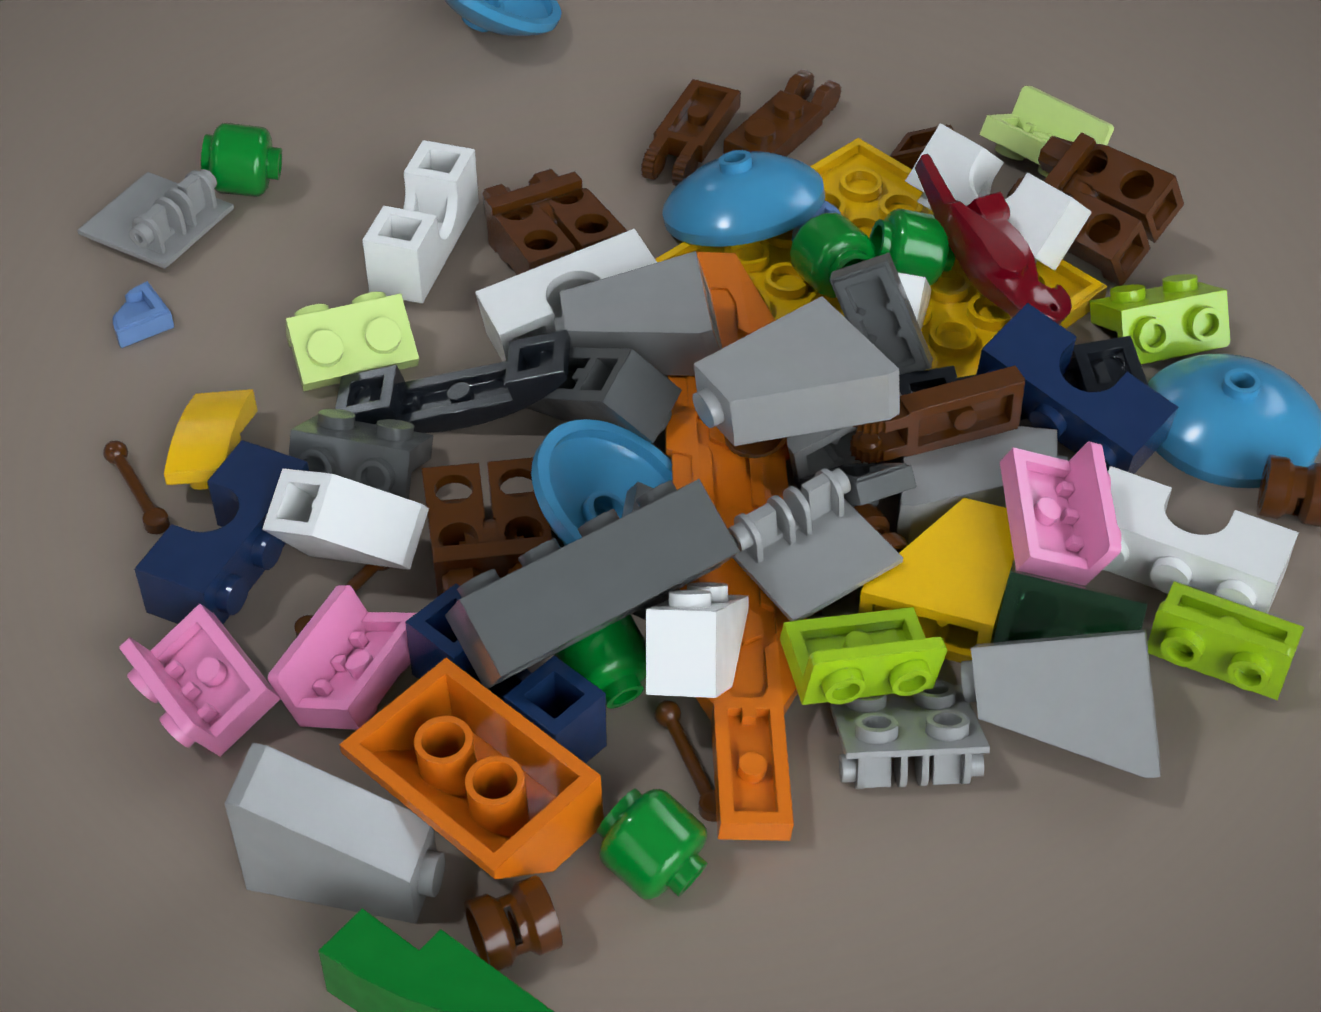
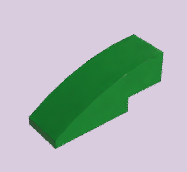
(383, 972)

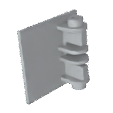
(159, 217)
(810, 546)
(916, 725)

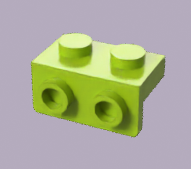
(1166, 319)
(1224, 640)
(861, 656)

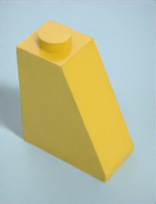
(952, 577)

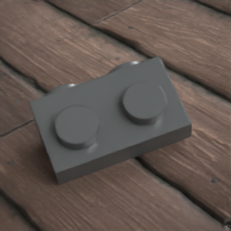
(361, 451)

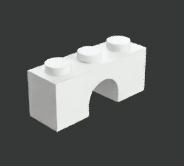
(1037, 210)
(412, 243)
(531, 300)
(1237, 563)

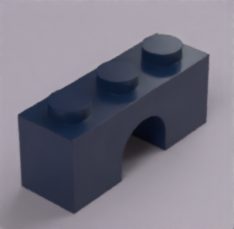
(1125, 419)
(223, 563)
(550, 697)

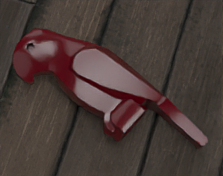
(991, 248)

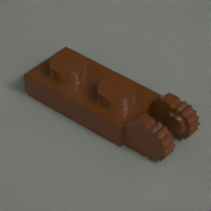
(786, 117)
(691, 129)
(944, 417)

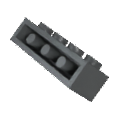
(590, 582)

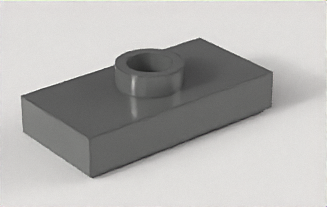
(880, 309)
(873, 481)

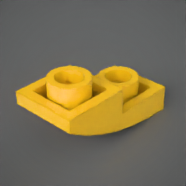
(207, 435)

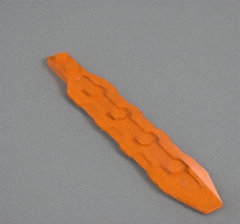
(749, 717)

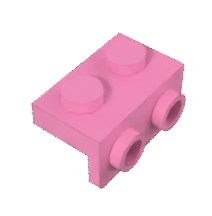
(1061, 513)
(341, 663)
(201, 682)

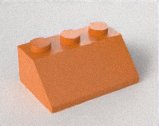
(480, 774)

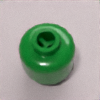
(241, 159)
(914, 242)
(826, 246)
(611, 661)
(652, 843)

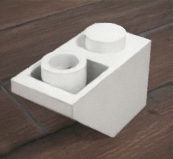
(344, 519)
(694, 641)

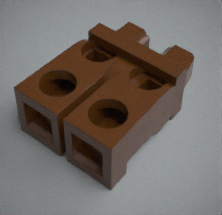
(1126, 200)
(545, 220)
(460, 535)

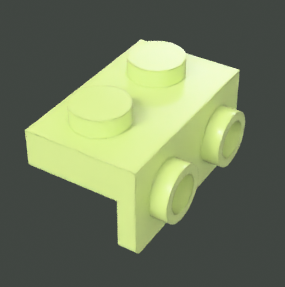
(1037, 119)
(350, 339)

